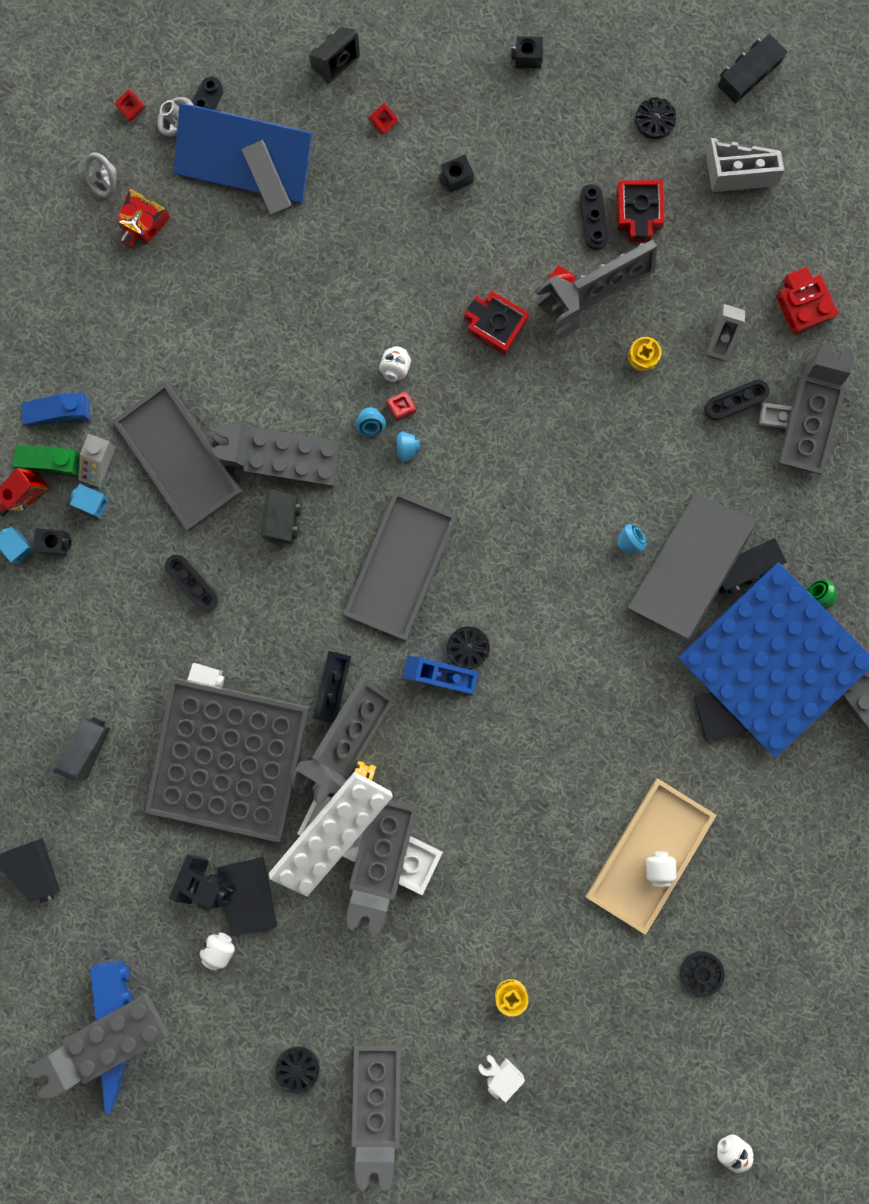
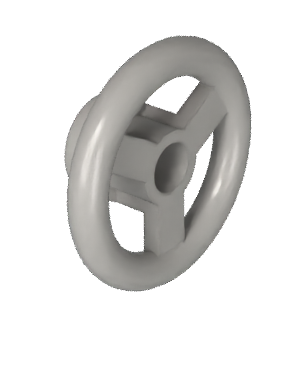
(170, 112)
(103, 174)

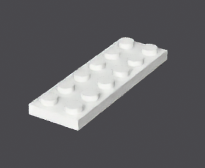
(330, 834)
(419, 859)

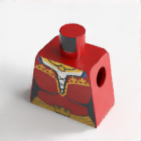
(140, 218)
(21, 490)

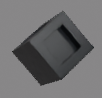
(528, 44)
(458, 165)
(43, 538)

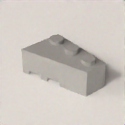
(742, 167)

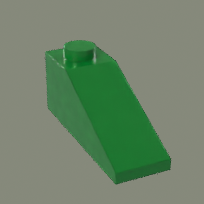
(47, 459)

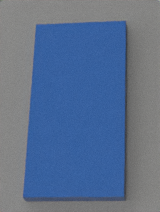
(212, 146)

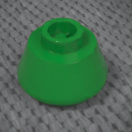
(824, 593)

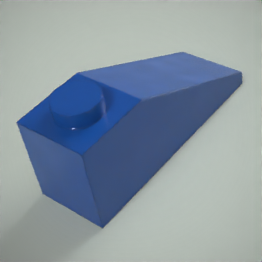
(57, 409)
(440, 674)

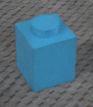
(89, 500)
(14, 545)

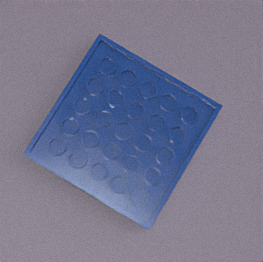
(776, 659)

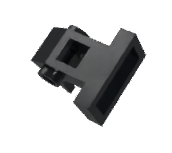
(211, 892)

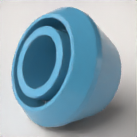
(370, 422)
(407, 446)
(631, 539)

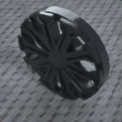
(655, 118)
(468, 647)
(702, 973)
(297, 1069)

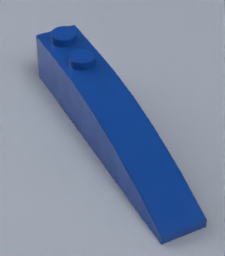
(109, 994)

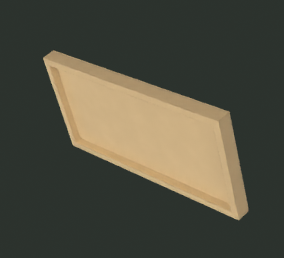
(661, 823)

